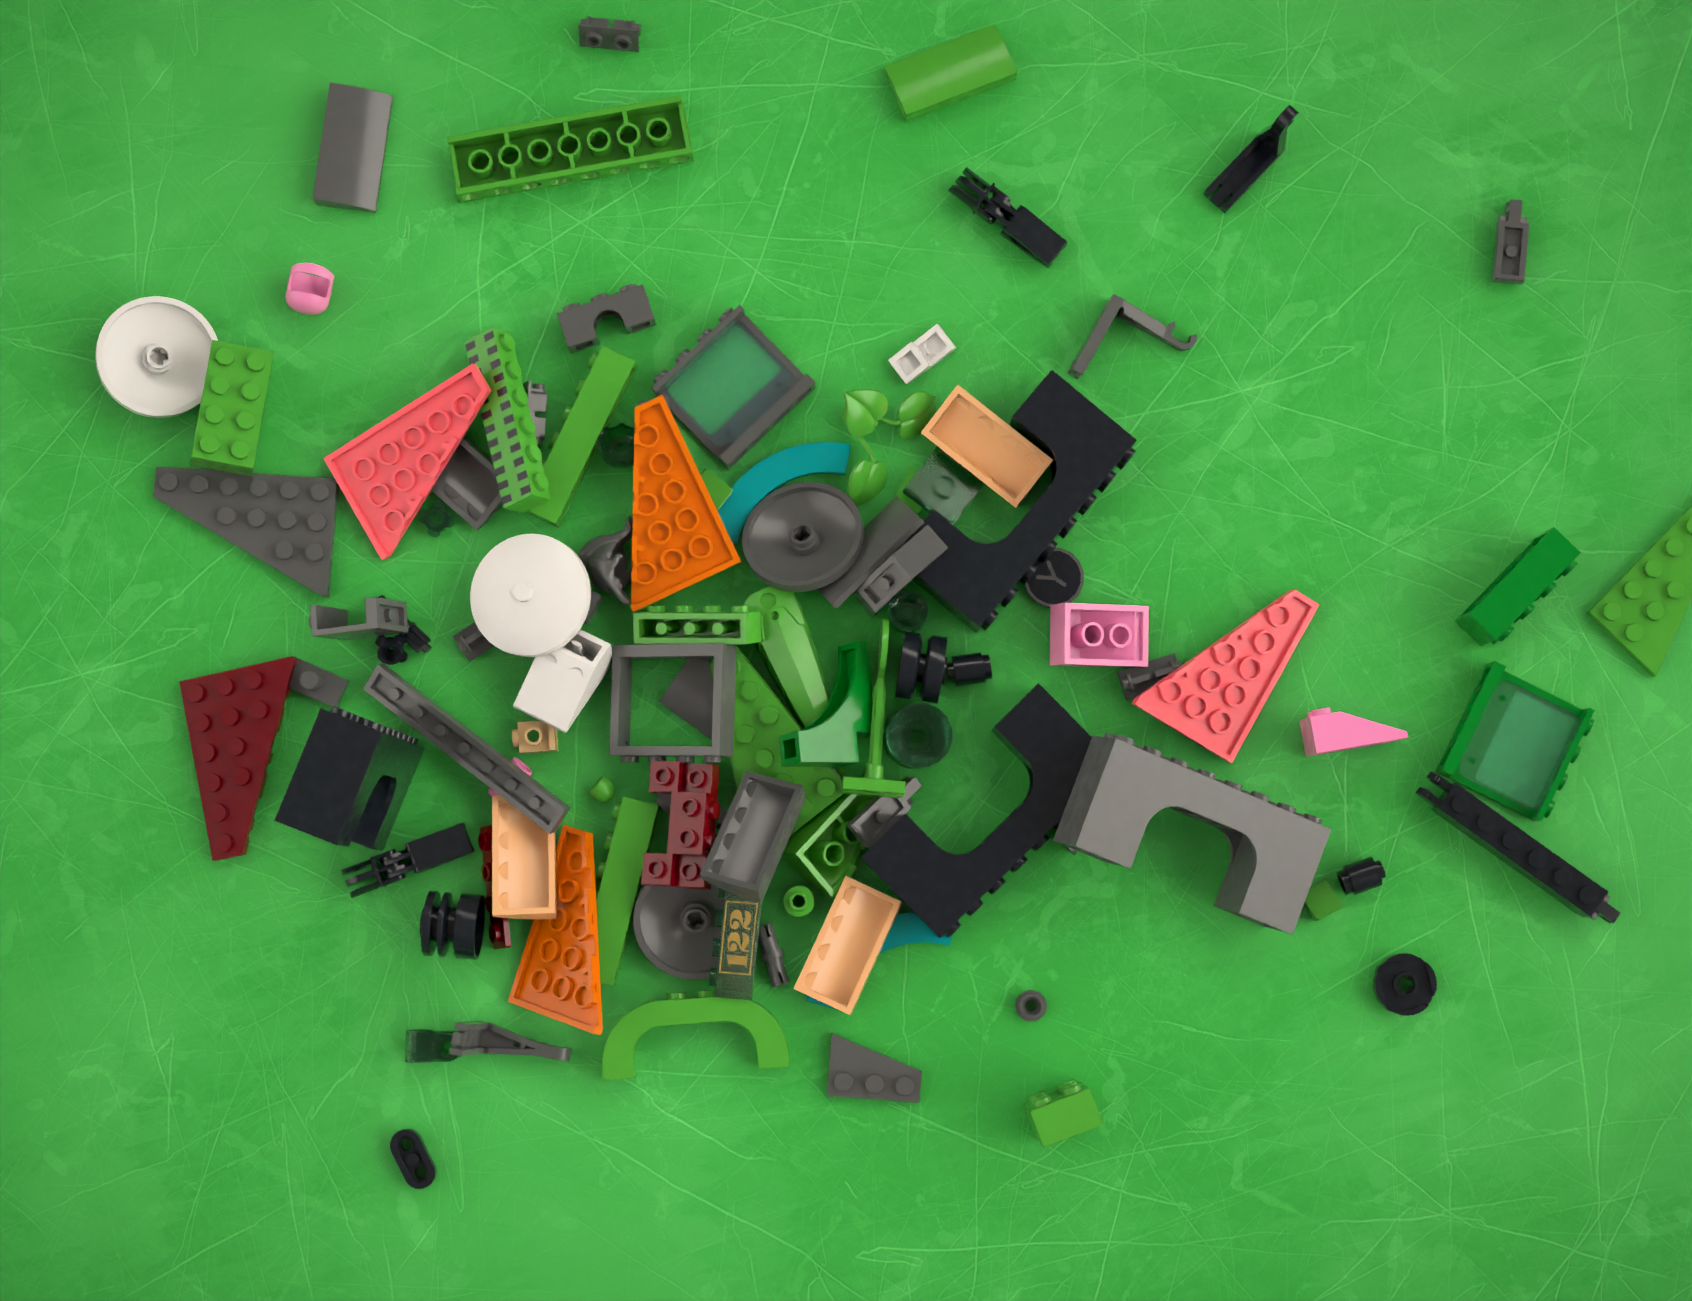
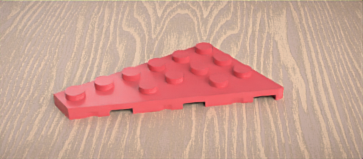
(399, 460)

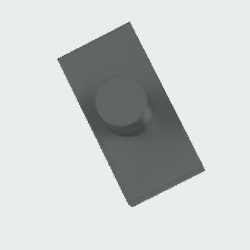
(318, 683)

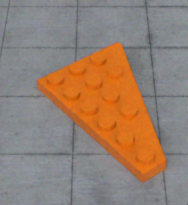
(561, 955)

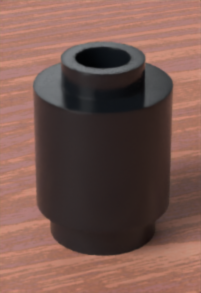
(969, 669)
(1361, 876)

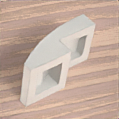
(922, 354)

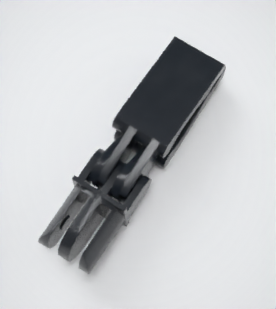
(1021, 229)
(423, 853)

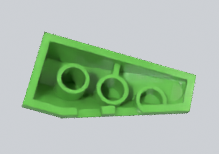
(825, 846)

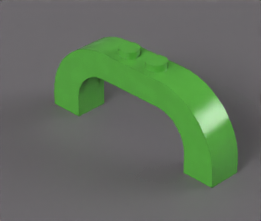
(621, 1044)

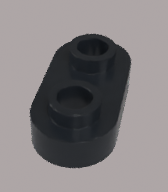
(411, 1159)

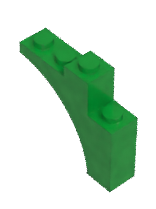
(848, 714)

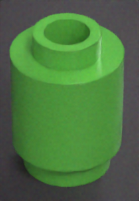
(798, 911)

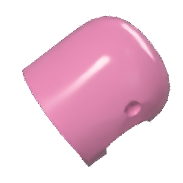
(308, 292)

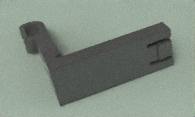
(1132, 316)
(488, 1038)

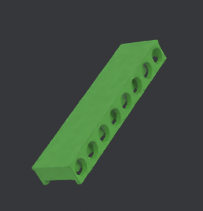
(570, 149)

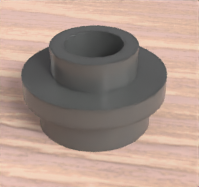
(1040, 1008)

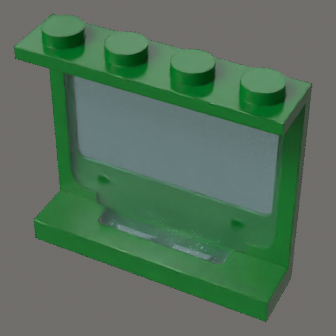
(1515, 743)

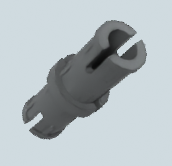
(772, 956)

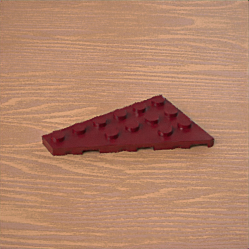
(232, 736)

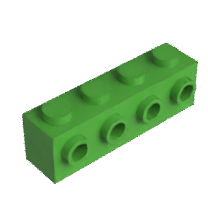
(697, 627)

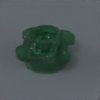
(445, 520)

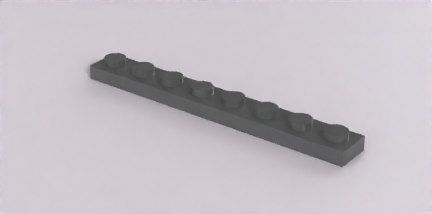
(466, 748)

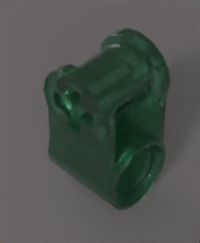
(427, 1046)

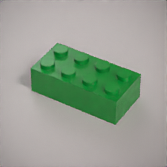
(1518, 587)

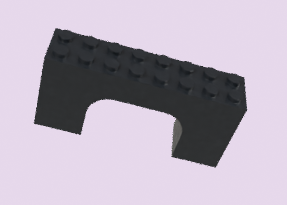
(1085, 450)
(350, 780)
(948, 885)

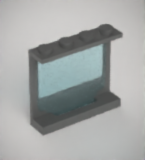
(732, 387)

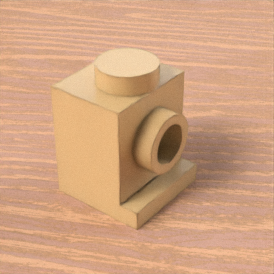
(547, 737)

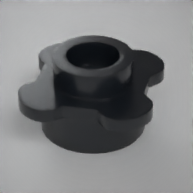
(391, 656)

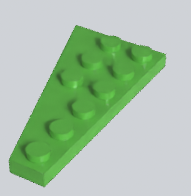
(1651, 597)

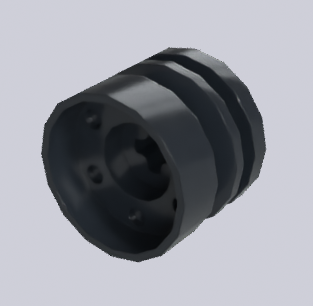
(446, 925)

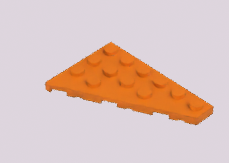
(675, 521)

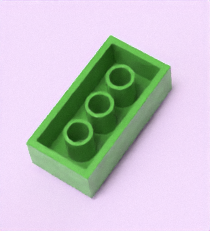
(231, 408)

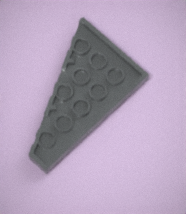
(268, 515)

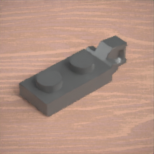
(1510, 245)
(882, 814)

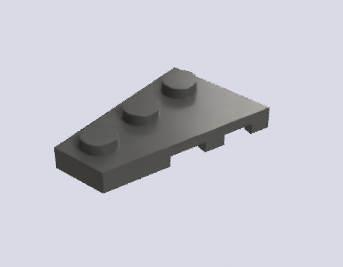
(869, 1075)

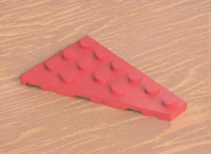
(1228, 683)

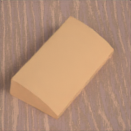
(987, 446)
(521, 865)
(848, 945)

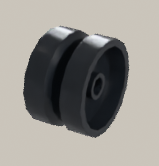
(921, 667)

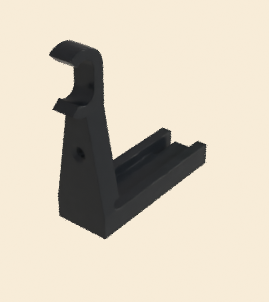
(1251, 162)

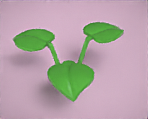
(860, 418)

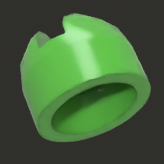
(602, 790)

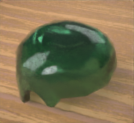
(617, 446)

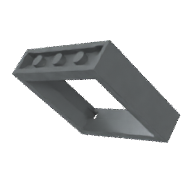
(723, 701)

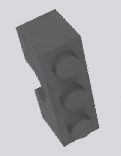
(581, 321)

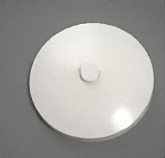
(155, 356)
(530, 595)

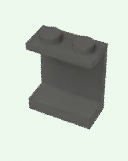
(382, 618)

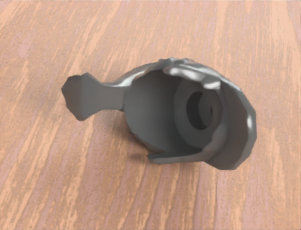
(607, 563)

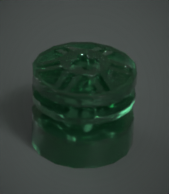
(934, 738)

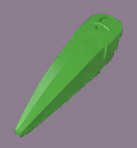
(791, 654)

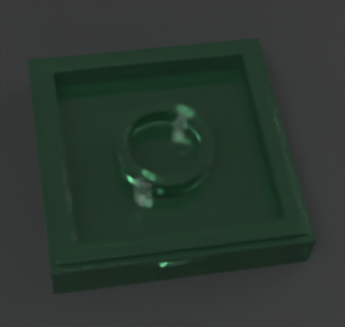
(943, 486)

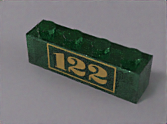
(735, 946)

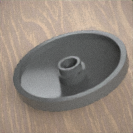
(803, 536)
(678, 929)

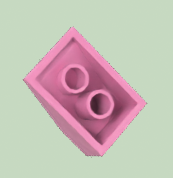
(1099, 635)
(1340, 731)

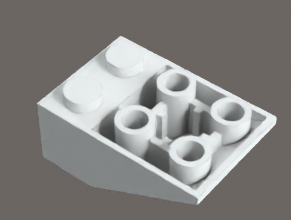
(564, 680)

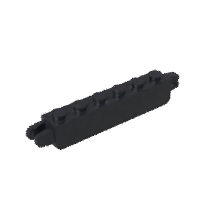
(1519, 850)

